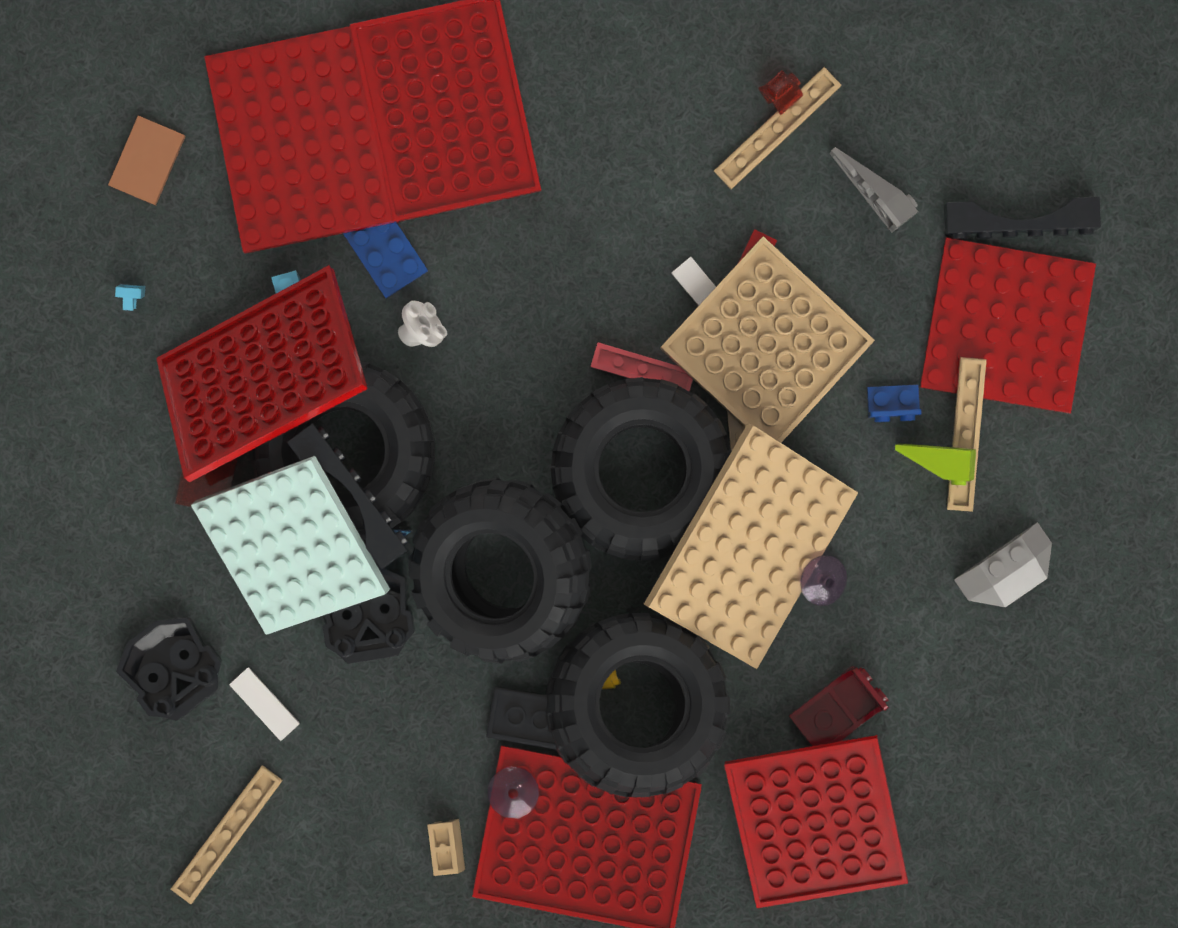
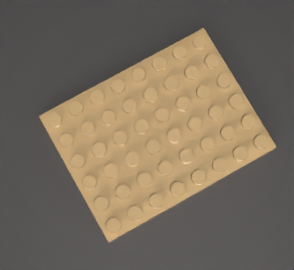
(749, 545)

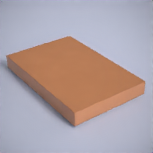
(146, 160)

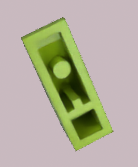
(945, 462)

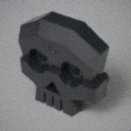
(393, 628)
(158, 652)

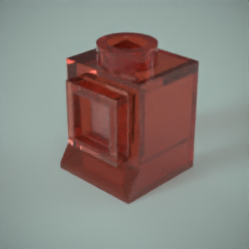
(782, 91)

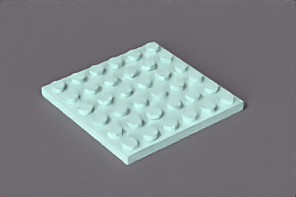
(290, 546)

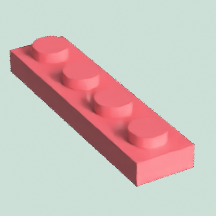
(635, 366)

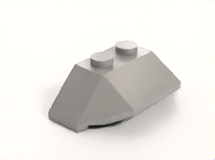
(1009, 570)

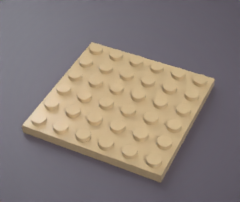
(767, 342)

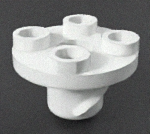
(421, 325)

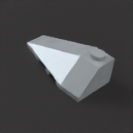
(884, 198)

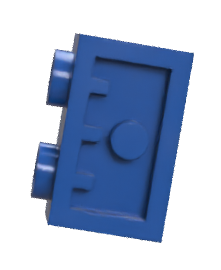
(893, 402)

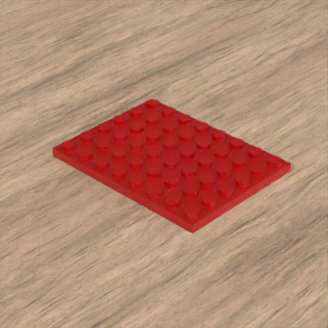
(445, 108)
(297, 140)
(260, 373)
(588, 848)

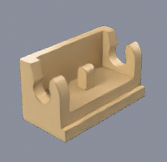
(446, 847)

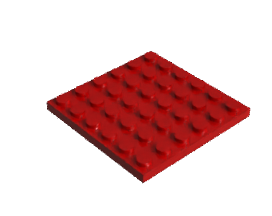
(1016, 313)
(816, 821)

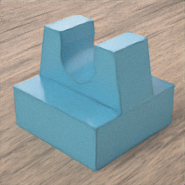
(130, 294)

